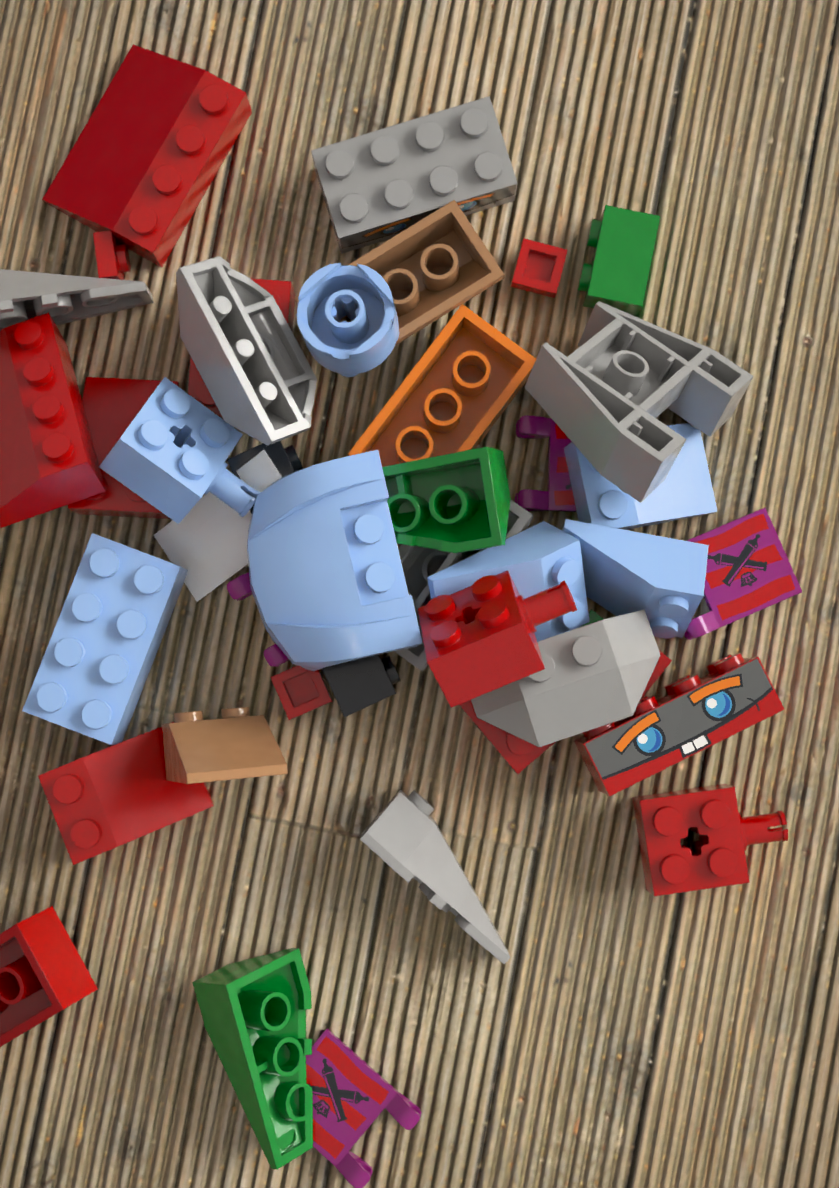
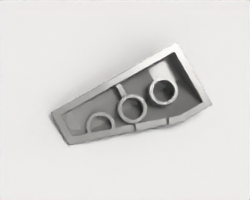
(65, 296)
(417, 849)

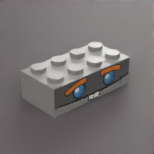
(412, 169)

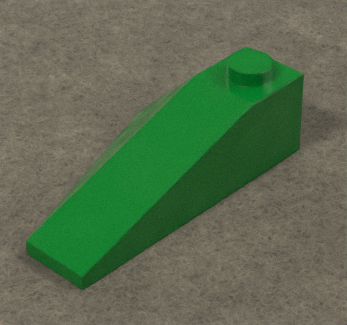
(450, 500)
(259, 1032)

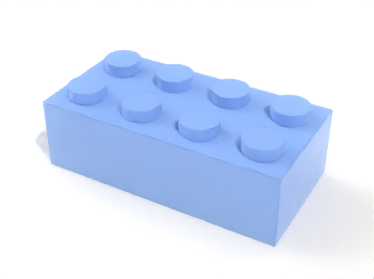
(105, 640)

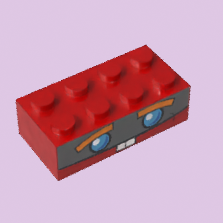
(679, 724)

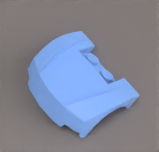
(330, 565)

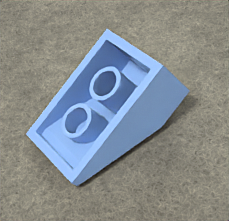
(681, 495)
(536, 562)
(642, 572)

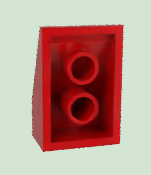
(109, 410)
(118, 796)
(38, 973)

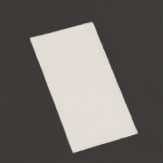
(213, 535)

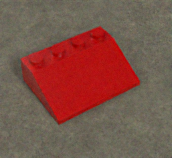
(150, 152)
(43, 425)

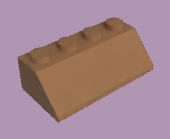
(432, 268)

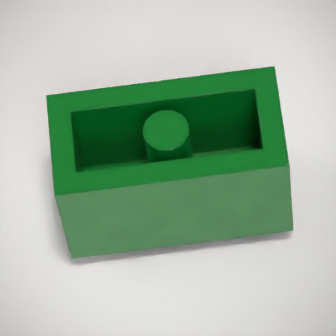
(620, 259)

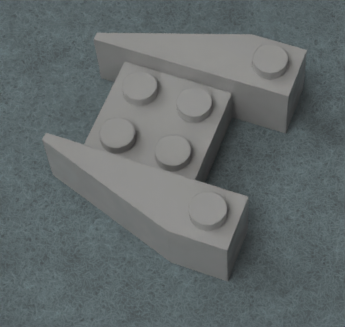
(619, 385)

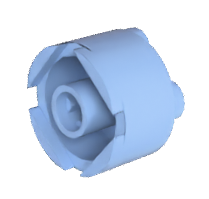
(365, 300)

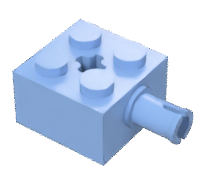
(177, 455)

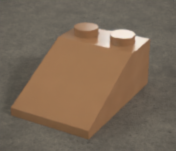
(220, 748)

